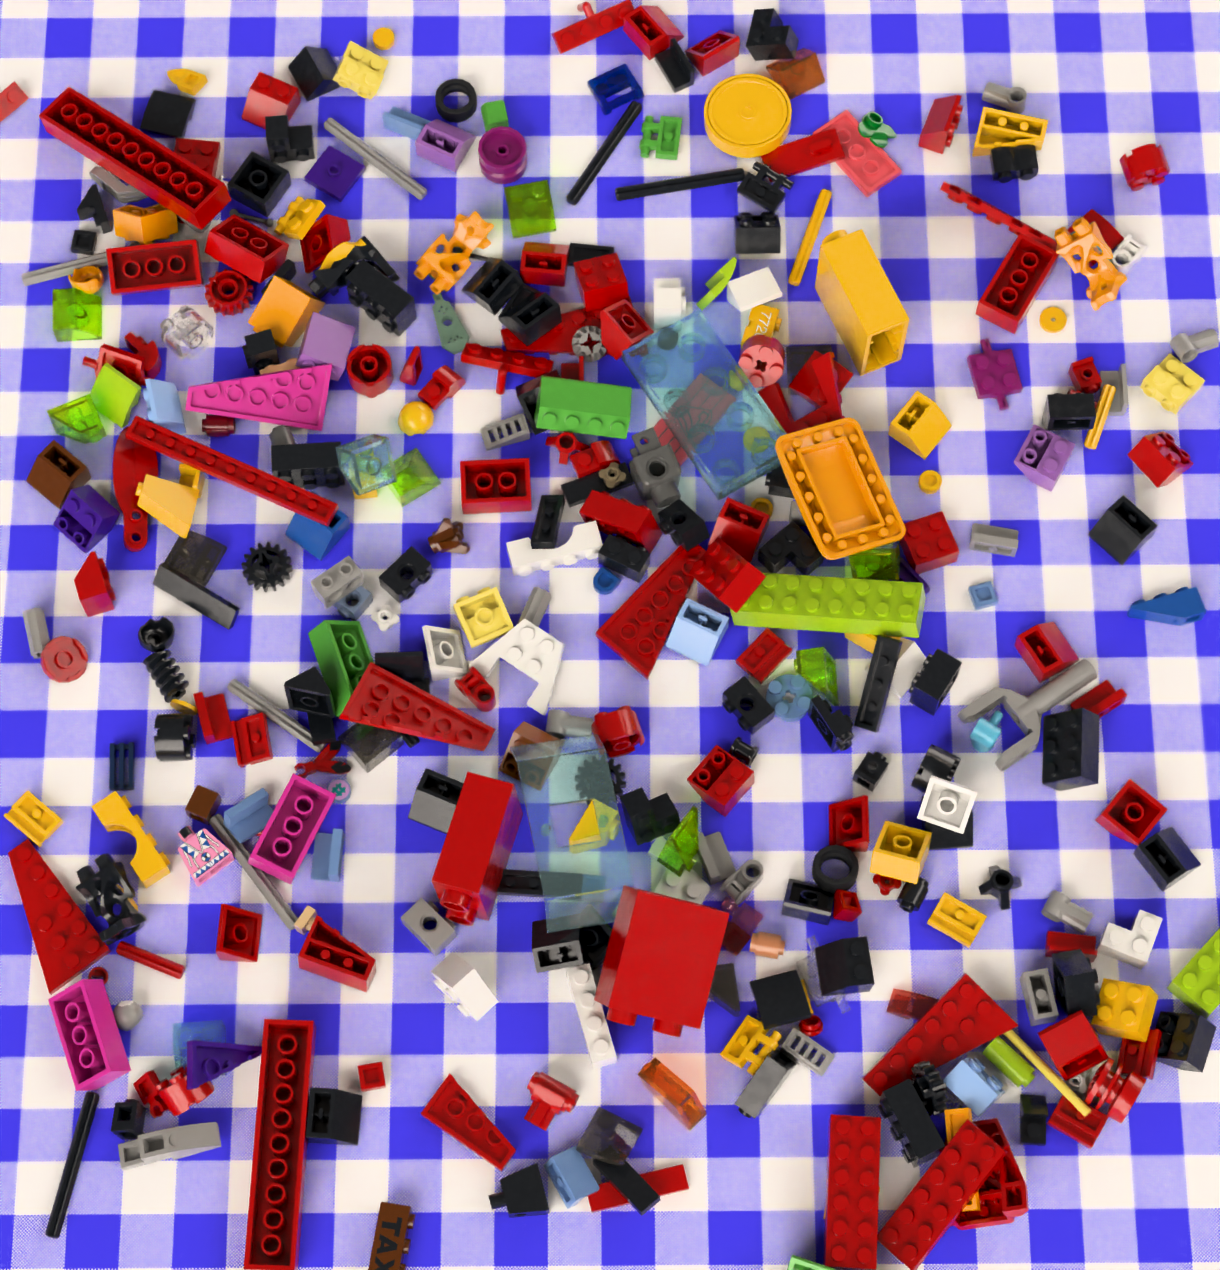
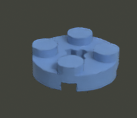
(795, 686)

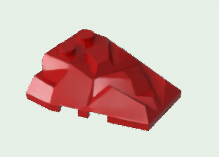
(1003, 1193)

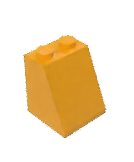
(285, 311)

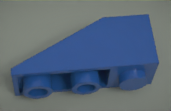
(1174, 609)

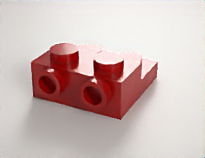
(200, 153)

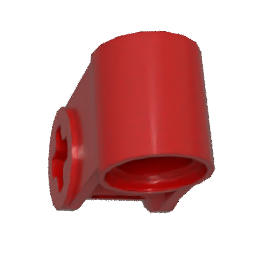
(473, 687)

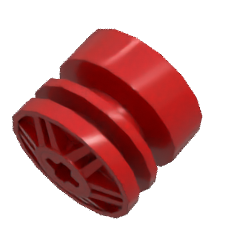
(1114, 1090)

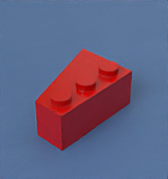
(622, 518)
(335, 957)

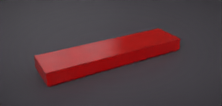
(662, 1181)

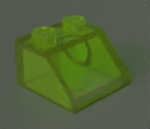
(530, 209)
(76, 315)
(877, 563)

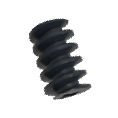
(165, 675)

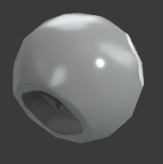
(127, 1015)

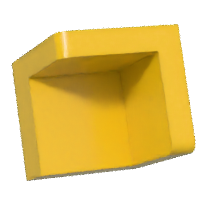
(191, 477)

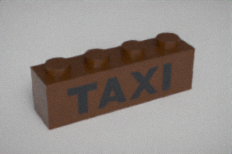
(391, 1237)

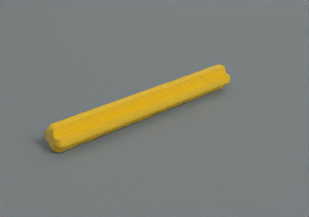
(809, 237)

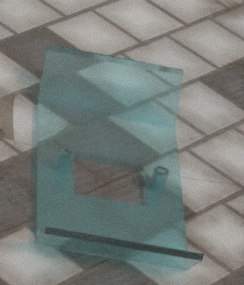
(583, 879)

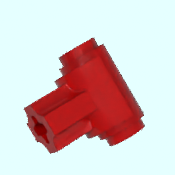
(548, 1099)

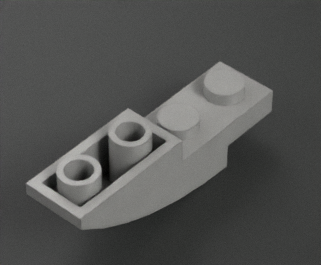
(169, 1143)

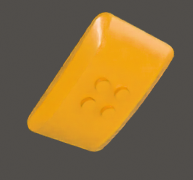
(839, 488)

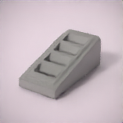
(503, 425)
(812, 1045)

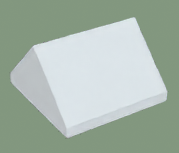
(753, 289)
(444, 652)
(908, 664)
(947, 804)

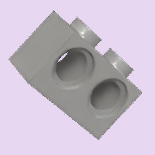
(337, 582)

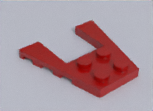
(828, 378)

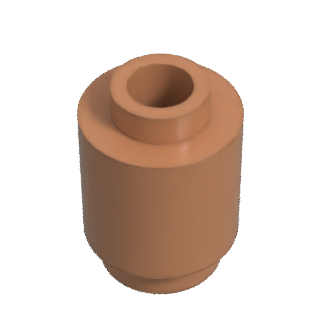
(767, 945)

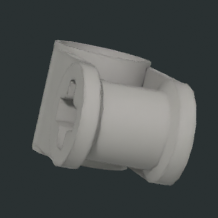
(740, 884)

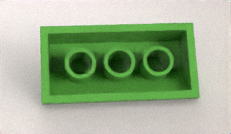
(583, 407)
(341, 657)

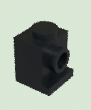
(867, 777)
(128, 1119)

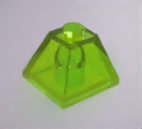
(78, 420)
(413, 477)
(819, 671)
(682, 845)

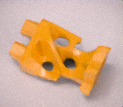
(1090, 246)
(440, 265)

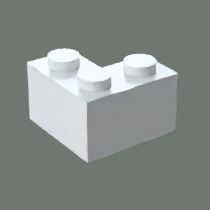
(668, 301)
(1131, 945)
(465, 985)

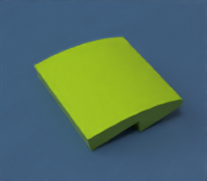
(718, 283)
(115, 395)

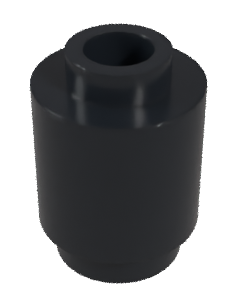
(913, 895)

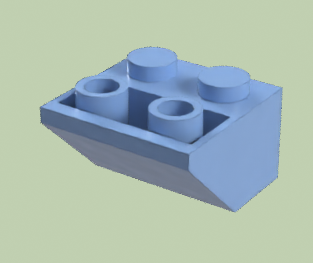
(164, 405)
(697, 632)
(974, 1085)

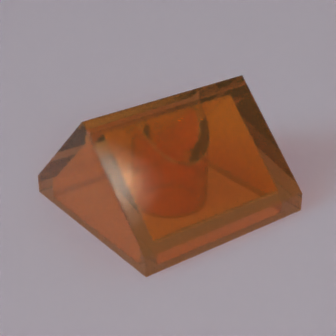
(797, 74)

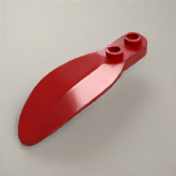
(130, 467)

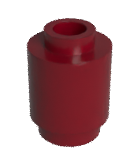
(218, 425)

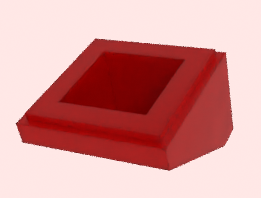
(846, 906)

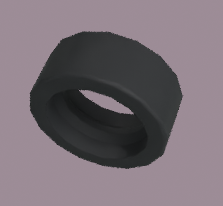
(451, 86)
(840, 853)

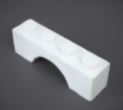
(583, 544)
(591, 1016)

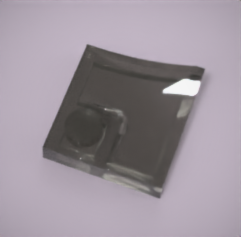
(609, 1138)

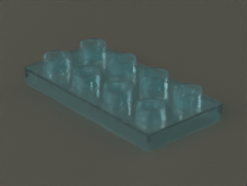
(707, 403)

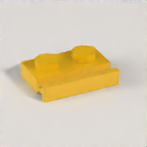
(33, 818)
(956, 920)

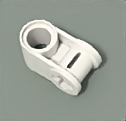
(1128, 254)

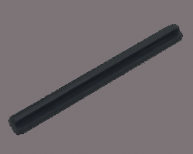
(603, 153)
(679, 184)
(72, 1165)

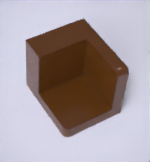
(203, 804)

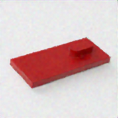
(805, 153)

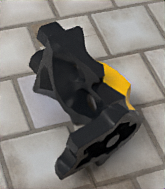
(342, 261)
(106, 884)

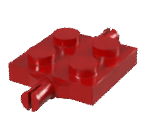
(123, 361)

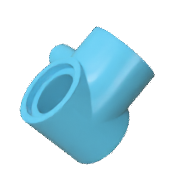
(986, 733)

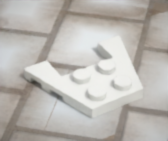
(532, 653)
(687, 887)

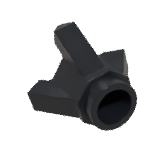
(1000, 885)

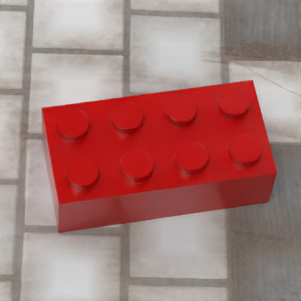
(154, 267)
(1017, 283)

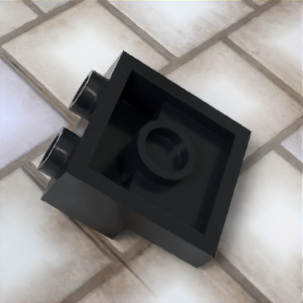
(833, 727)

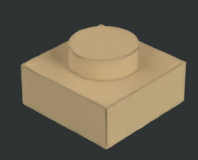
(305, 920)

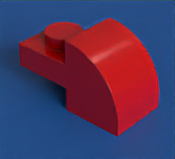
(149, 351)
(442, 385)
(594, 458)

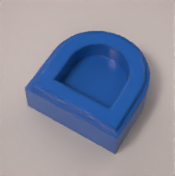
(605, 581)

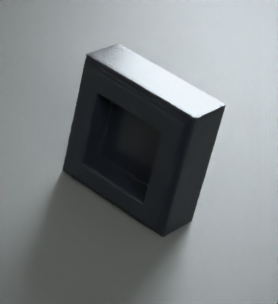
(84, 242)

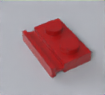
(764, 656)
(251, 739)
(1139, 1055)
(1076, 1126)

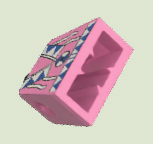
(203, 854)

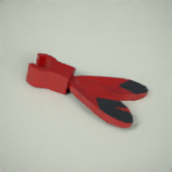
(324, 762)

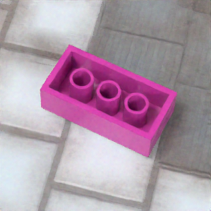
(291, 829)
(89, 1034)

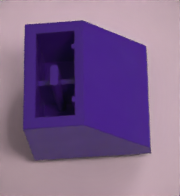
(86, 517)

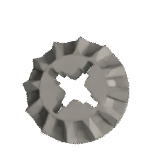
(581, 336)

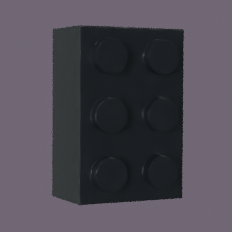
(380, 298)
(307, 464)
(1070, 749)
(910, 1123)

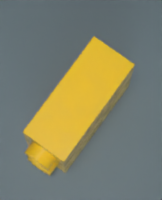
(860, 301)

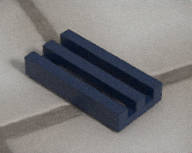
(112, 766)

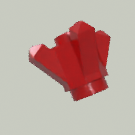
(566, 445)

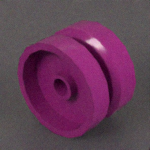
(502, 155)

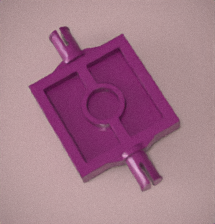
(994, 374)

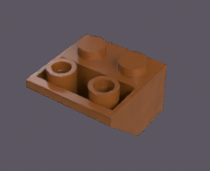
(522, 735)

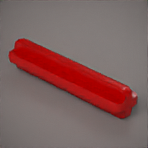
(150, 959)

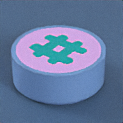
(341, 789)

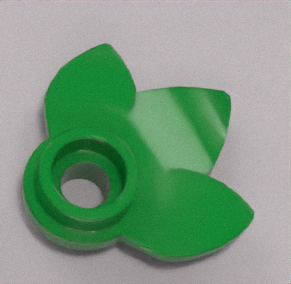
(873, 127)

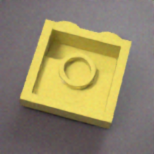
(360, 70)
(1172, 384)
(483, 616)

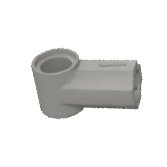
(1004, 97)
(1190, 346)
(563, 725)
(1061, 909)

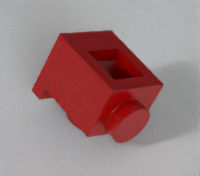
(1077, 374)

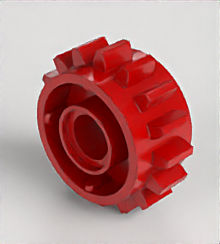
(229, 303)

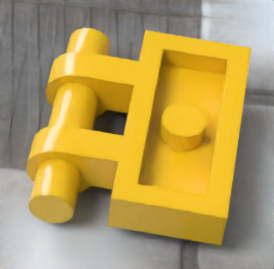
(299, 218)
(746, 1040)

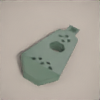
(452, 331)

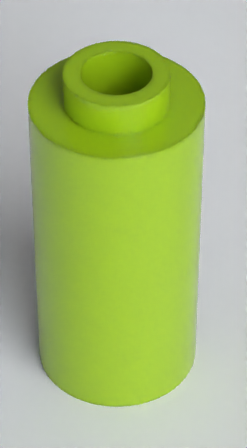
(1009, 1062)

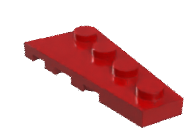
(463, 1120)

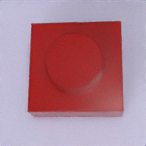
(371, 1076)

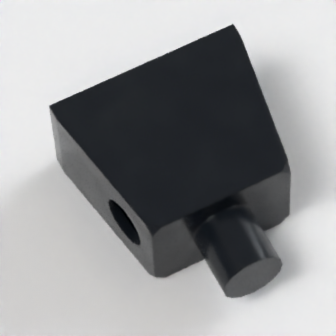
(522, 1194)

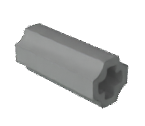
(536, 606)
(36, 631)

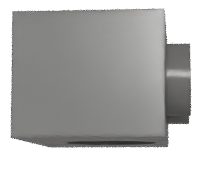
(435, 939)
(1039, 997)

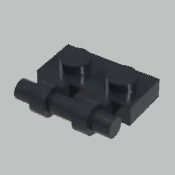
(761, 192)

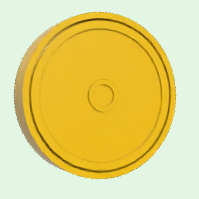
(747, 115)

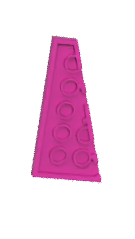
(280, 397)

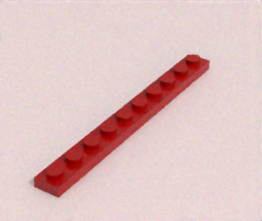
(232, 471)

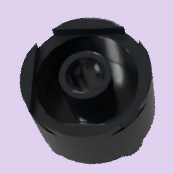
(174, 737)
(935, 763)

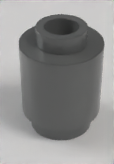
(281, 436)

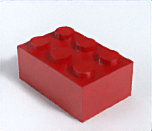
(246, 248)
(495, 486)
(727, 574)

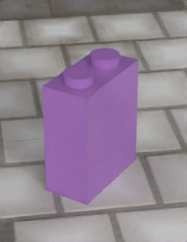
(325, 343)

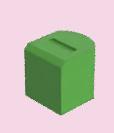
(494, 115)

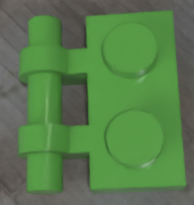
(668, 137)

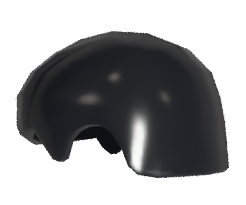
(156, 635)

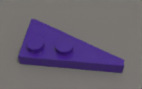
(210, 1059)

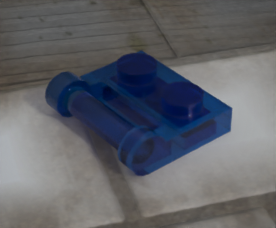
(612, 83)

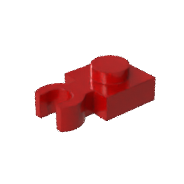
(149, 1095)

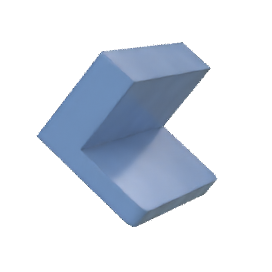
(404, 122)
(248, 816)
(328, 856)
(571, 1176)

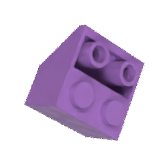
(443, 144)
(1044, 457)

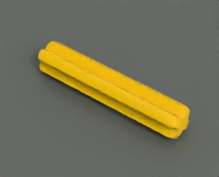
(1102, 410)

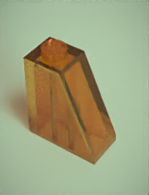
(672, 1093)

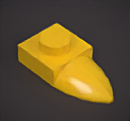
(187, 80)

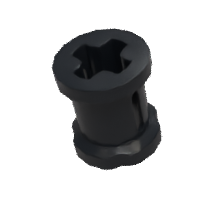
(743, 751)

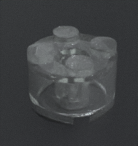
(186, 333)

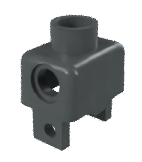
(655, 469)

